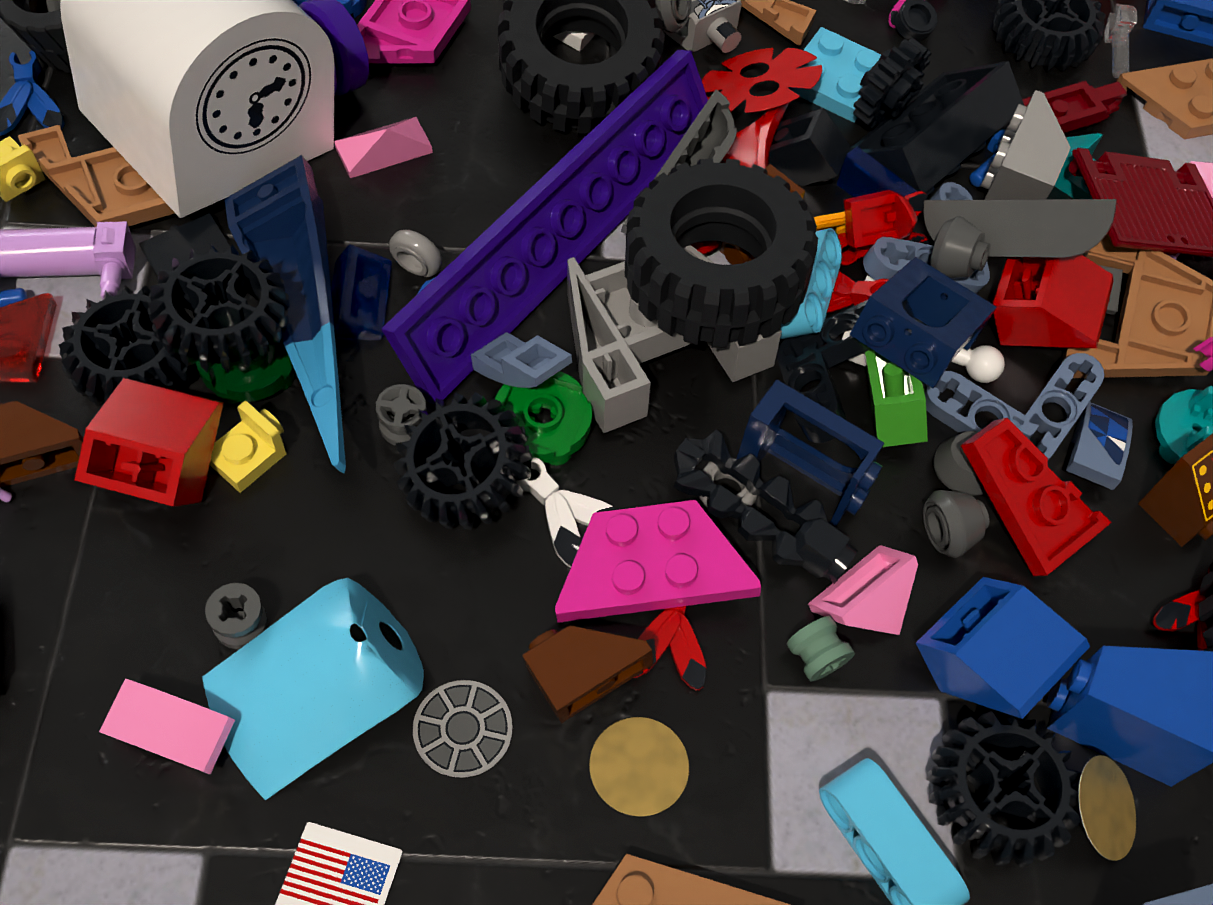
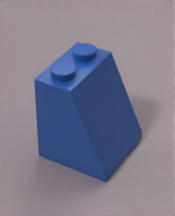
(1140, 709)

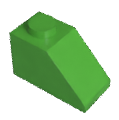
(896, 402)

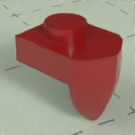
(878, 216)

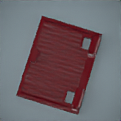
(1154, 203)

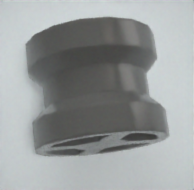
(393, 406)
(242, 625)

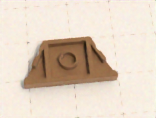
(1177, 95)

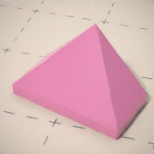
(383, 147)
(871, 592)

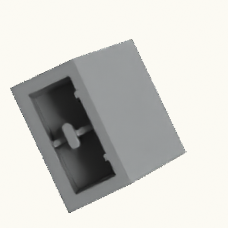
(1028, 154)

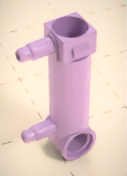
(70, 252)

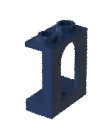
(951, 320)
(765, 435)

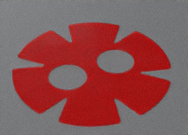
(781, 70)

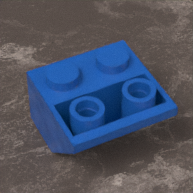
(1000, 647)

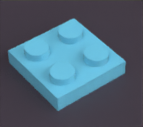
(841, 75)

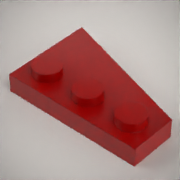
(1033, 502)

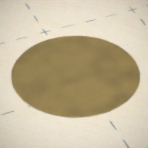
(639, 766)
(1107, 808)

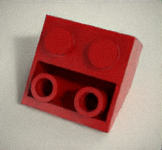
(1052, 302)
(151, 443)

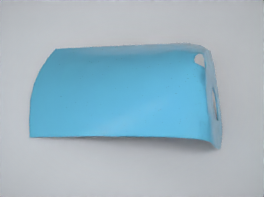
(311, 686)

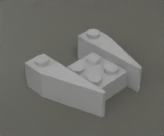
(617, 337)

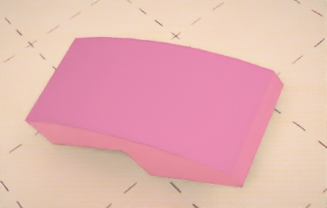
(167, 726)

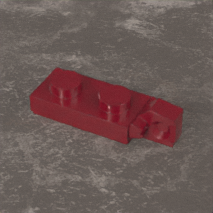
(1083, 104)

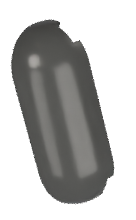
(706, 138)
(1029, 226)

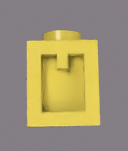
(17, 169)
(248, 447)

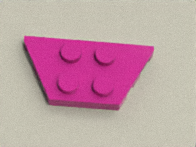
(410, 29)
(652, 562)

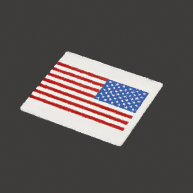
(338, 870)

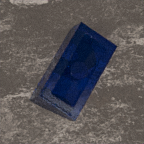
(360, 294)

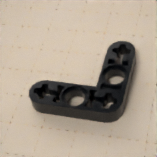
(805, 361)

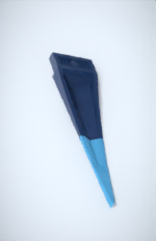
(285, 224)

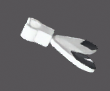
(562, 511)

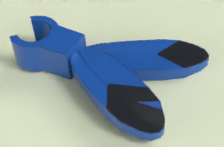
(27, 94)

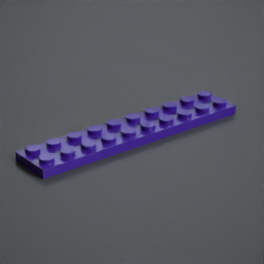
(558, 218)

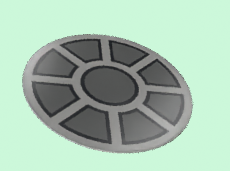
(462, 728)

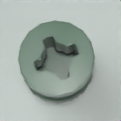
(820, 648)

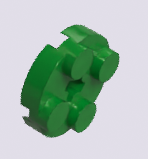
(570, 411)

